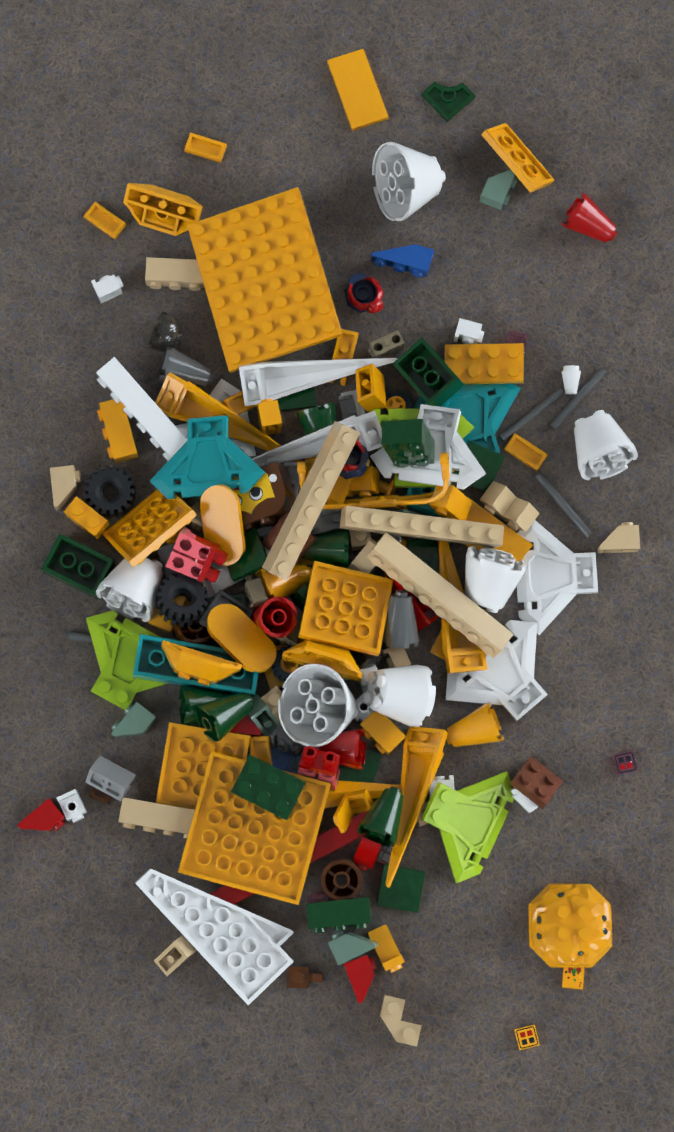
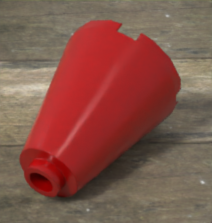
(589, 220)
(276, 617)
(349, 747)

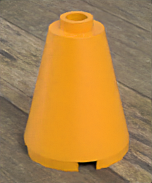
(278, 587)
(476, 728)

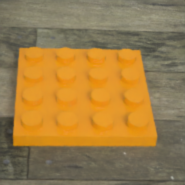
(148, 526)
(346, 608)
(187, 759)

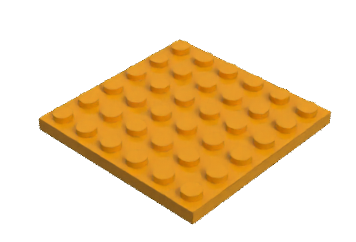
(247, 845)

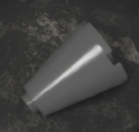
(184, 368)
(400, 621)

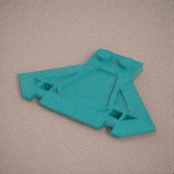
(482, 410)
(206, 461)

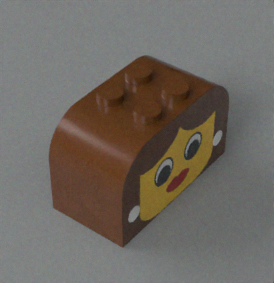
(268, 498)

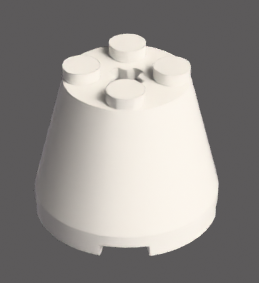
(602, 446)
(491, 577)
(131, 589)
(402, 693)

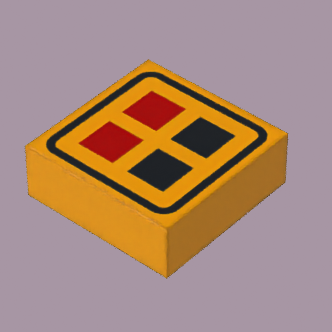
(526, 1037)

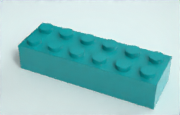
(154, 666)

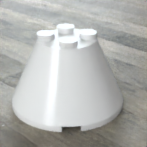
(404, 180)
(315, 705)

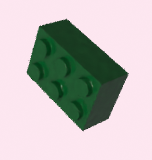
(428, 373)
(408, 442)
(77, 565)
(268, 787)
(339, 914)

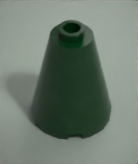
(317, 417)
(330, 548)
(193, 697)
(223, 714)
(383, 818)

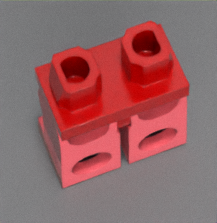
(195, 556)
(320, 764)

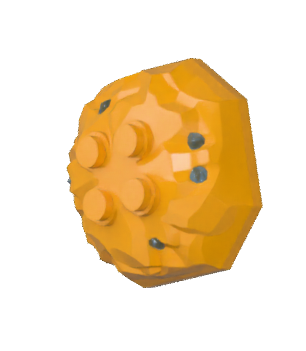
(570, 925)

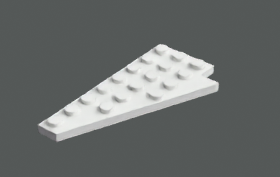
(231, 939)

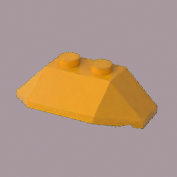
(161, 208)
(318, 653)
(198, 664)

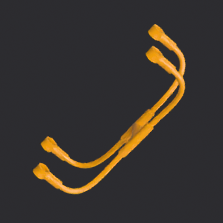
(386, 500)

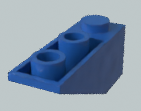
(407, 258)

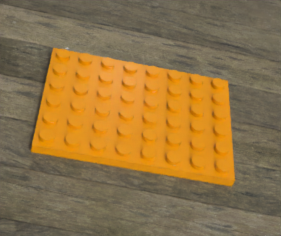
(264, 279)

